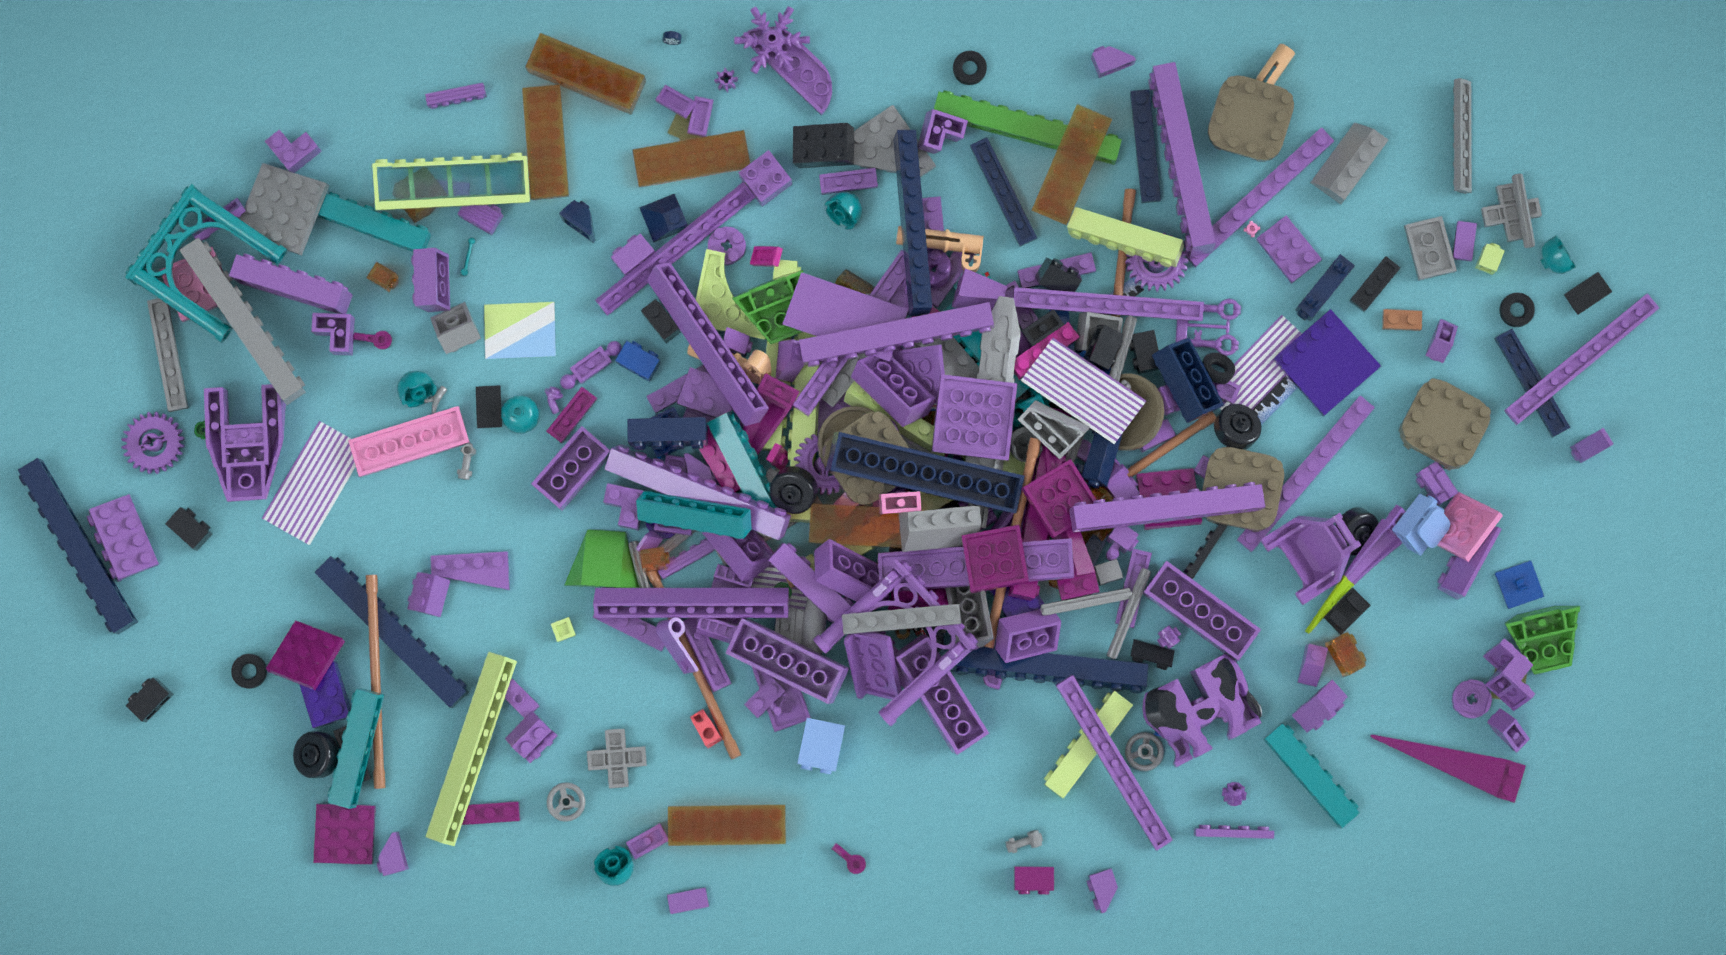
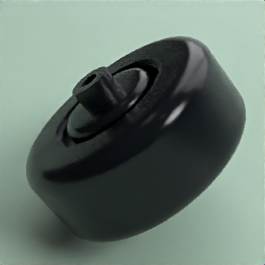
(1237, 426)
(793, 490)
(1361, 525)
(315, 754)

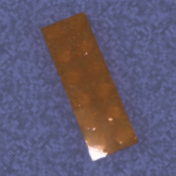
(545, 142)
(691, 158)

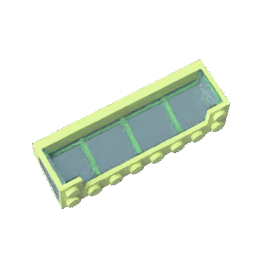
(450, 182)

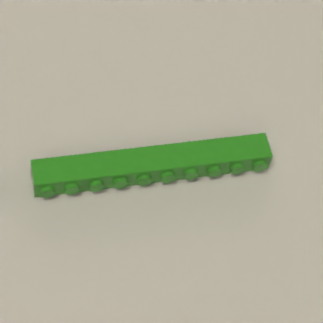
(1017, 124)

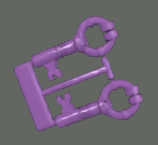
(1182, 326)

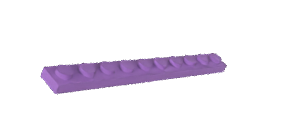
(1267, 190)
(676, 247)
(1108, 304)
(1581, 359)
(828, 372)
(1313, 465)
(1114, 762)

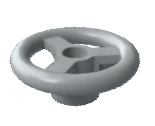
(1147, 737)
(580, 805)

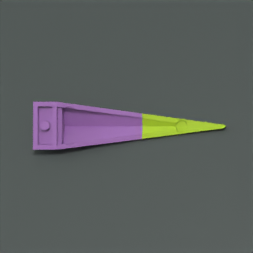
(1375, 549)

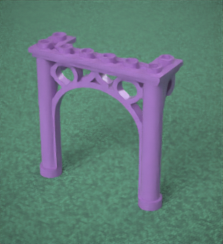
(934, 670)

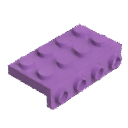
(122, 538)
(872, 665)

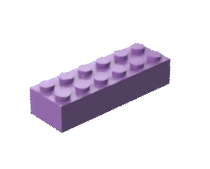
(291, 284)
(1201, 611)
(787, 660)
(944, 700)

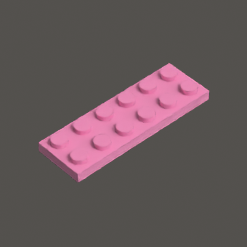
(409, 441)

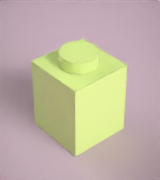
(1490, 258)

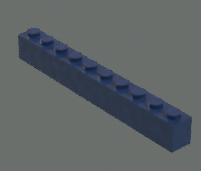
(912, 223)
(77, 546)
(393, 634)
(1057, 667)

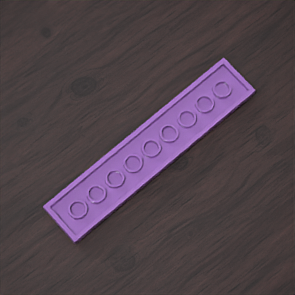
(948, 565)

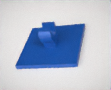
(1519, 584)

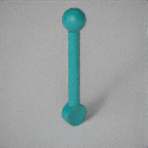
(464, 272)

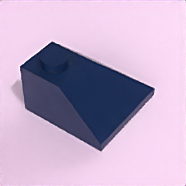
(663, 217)
(579, 218)

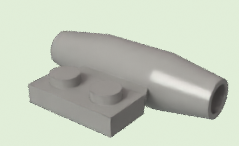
(803, 626)

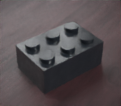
(823, 145)

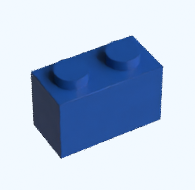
(638, 360)

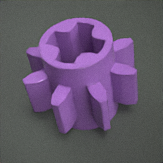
(730, 84)
(1169, 637)
(1234, 794)

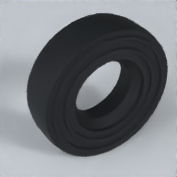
(972, 56)
(1523, 299)
(1222, 361)
(240, 662)

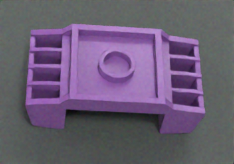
(723, 628)

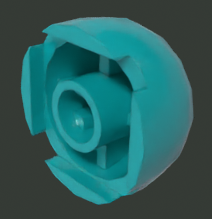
(844, 209)
(1556, 256)
(415, 388)
(520, 414)
(614, 866)

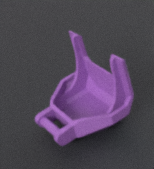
(1314, 551)

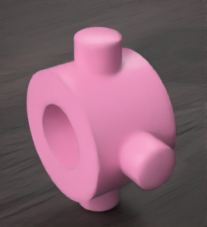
(1251, 229)

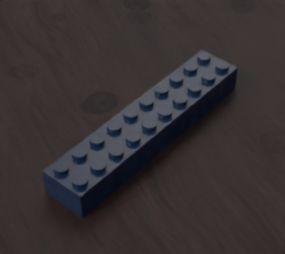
(924, 472)

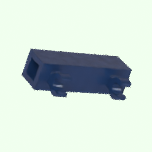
(1324, 288)
(1099, 461)

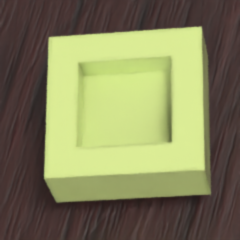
(563, 629)

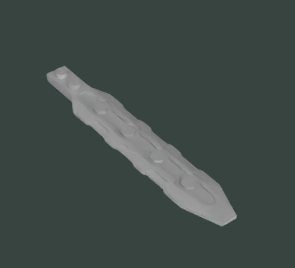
(998, 363)

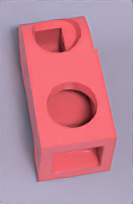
(706, 728)

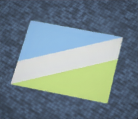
(519, 330)

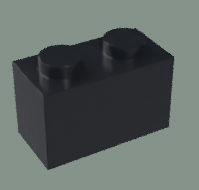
(1057, 276)
(660, 321)
(1042, 328)
(1143, 346)
(1103, 347)
(189, 528)
(148, 699)

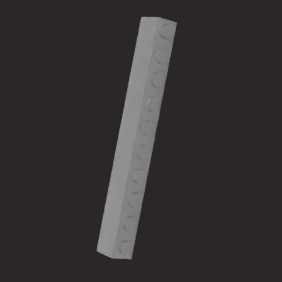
(240, 318)

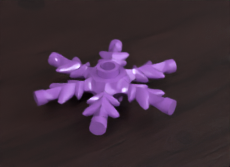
(776, 45)

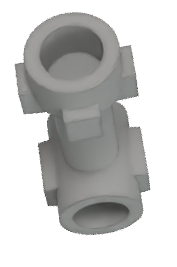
(468, 451)
(1034, 839)

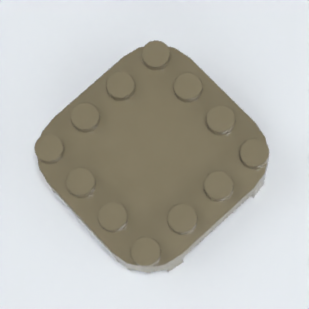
(1250, 118)
(1445, 424)
(870, 426)
(1239, 467)

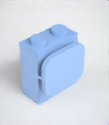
(1422, 525)
(821, 745)

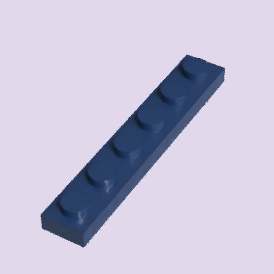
(1145, 146)
(1003, 192)
(1528, 377)

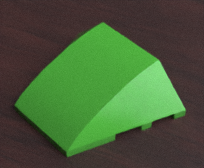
(768, 305)
(603, 562)
(1546, 636)

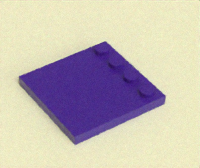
(1327, 362)

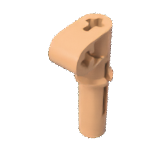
(1280, 59)
(953, 242)
(754, 366)

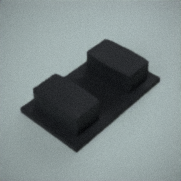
(1588, 293)
(488, 406)
(1347, 611)
(1152, 653)

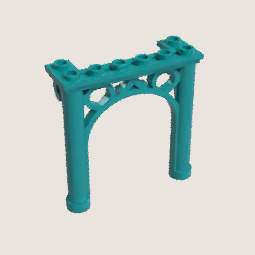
(193, 201)

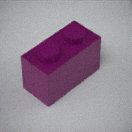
(1033, 879)

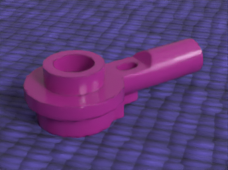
(381, 339)
(855, 863)

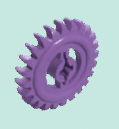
(1156, 278)
(136, 450)
(805, 461)

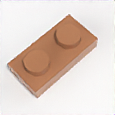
(1402, 320)

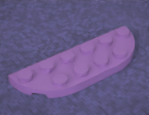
(809, 76)

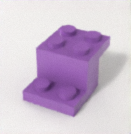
(1510, 670)

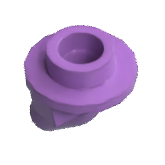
(553, 394)

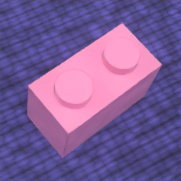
(899, 502)

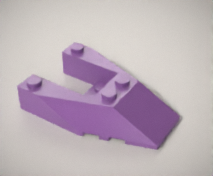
(244, 453)

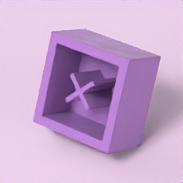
(765, 178)

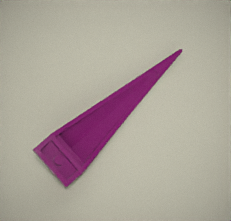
(779, 399)
(1084, 578)
(1488, 773)

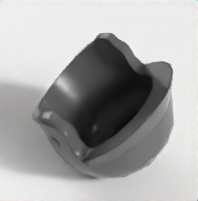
(1020, 442)

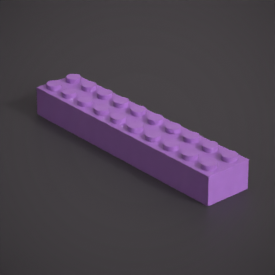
(1182, 159)

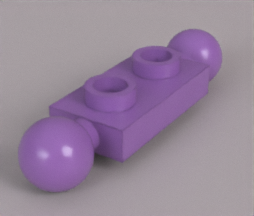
(590, 365)

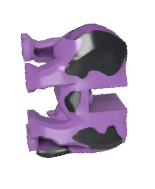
(1223, 696)

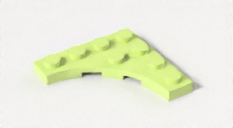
(716, 298)

